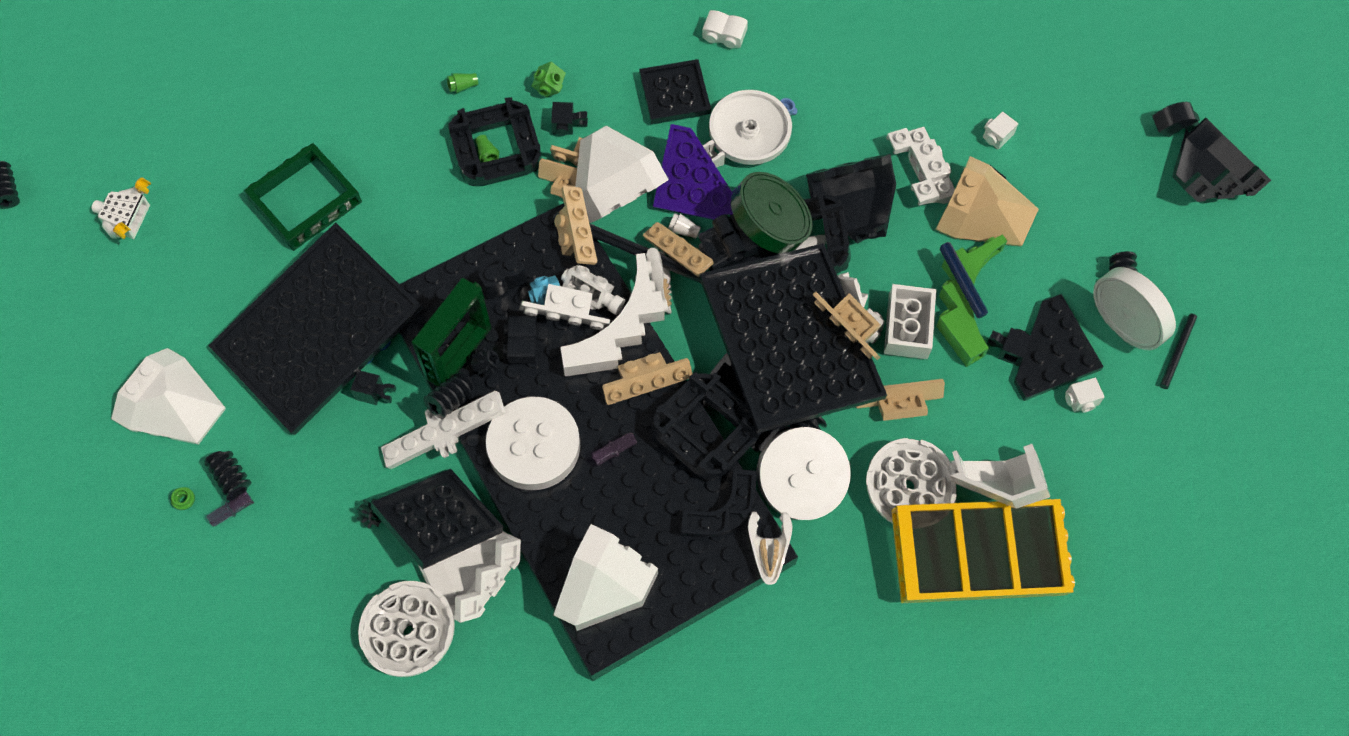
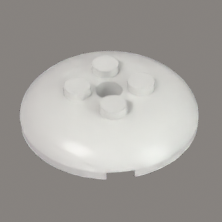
(911, 461)
(388, 616)

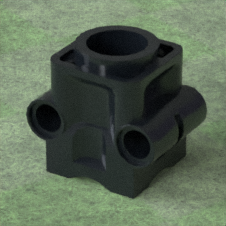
(728, 244)

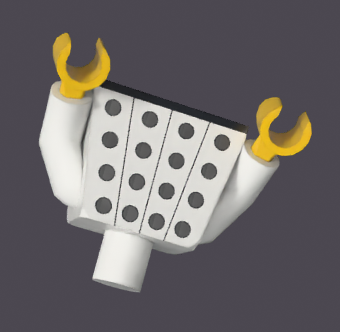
(123, 210)

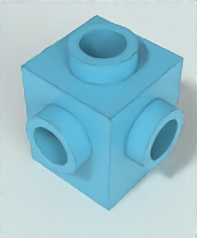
(539, 288)

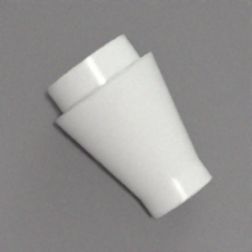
(683, 226)

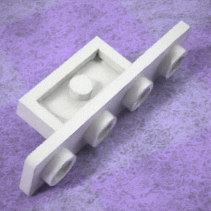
(567, 305)

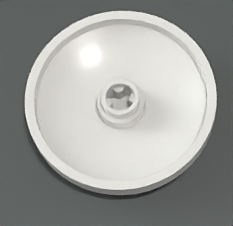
(750, 127)

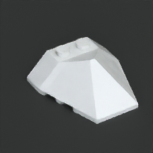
(167, 400)

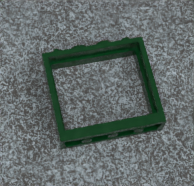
(320, 219)
(463, 298)

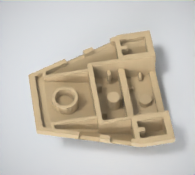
(986, 207)

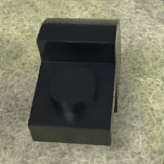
(1175, 118)

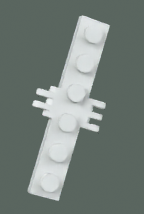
(443, 432)

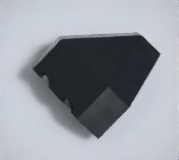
(1214, 166)
(864, 191)

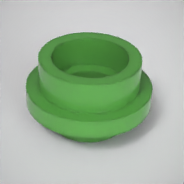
(178, 494)

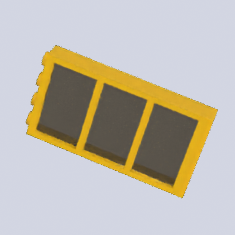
(981, 551)

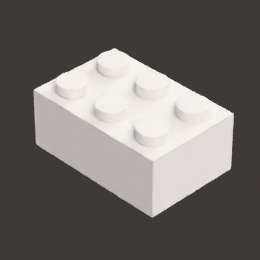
(910, 321)

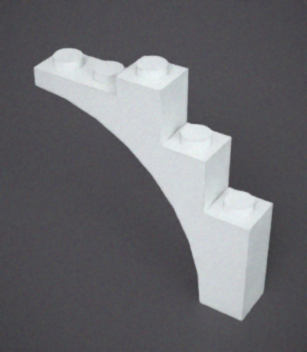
(603, 349)

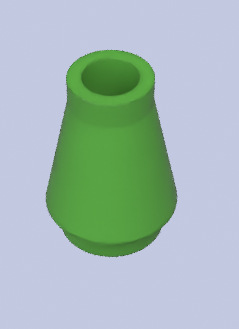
(458, 82)
(486, 149)

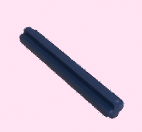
(963, 280)

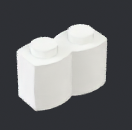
(724, 29)

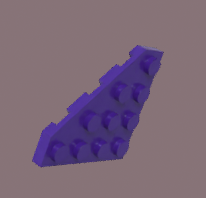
(693, 179)

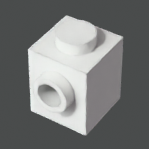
(999, 130)
(1084, 395)

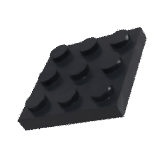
(675, 91)

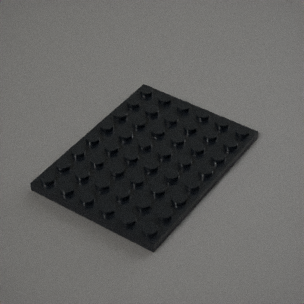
(315, 328)
(782, 345)

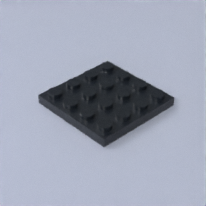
(436, 518)

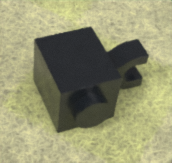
(564, 118)
(1012, 346)
(369, 388)

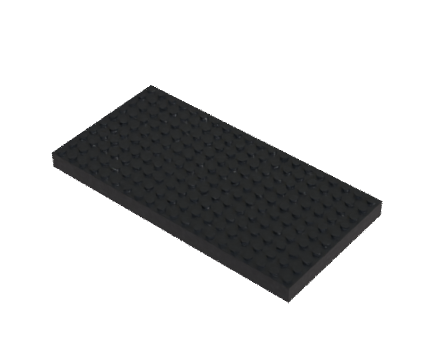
(630, 495)

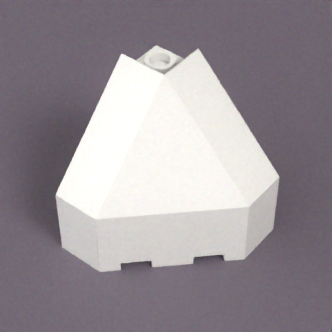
(614, 171)
(1011, 482)
(474, 574)
(603, 581)

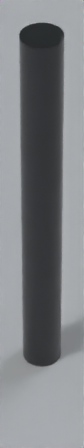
(1178, 351)

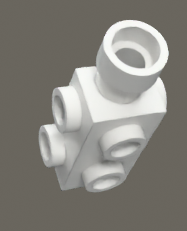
(593, 284)

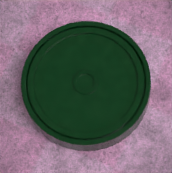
(771, 212)

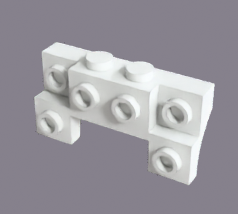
(927, 163)

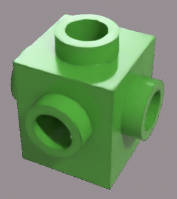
(548, 79)

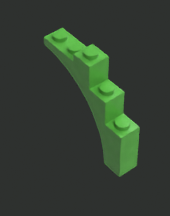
(958, 321)

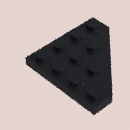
(1056, 351)

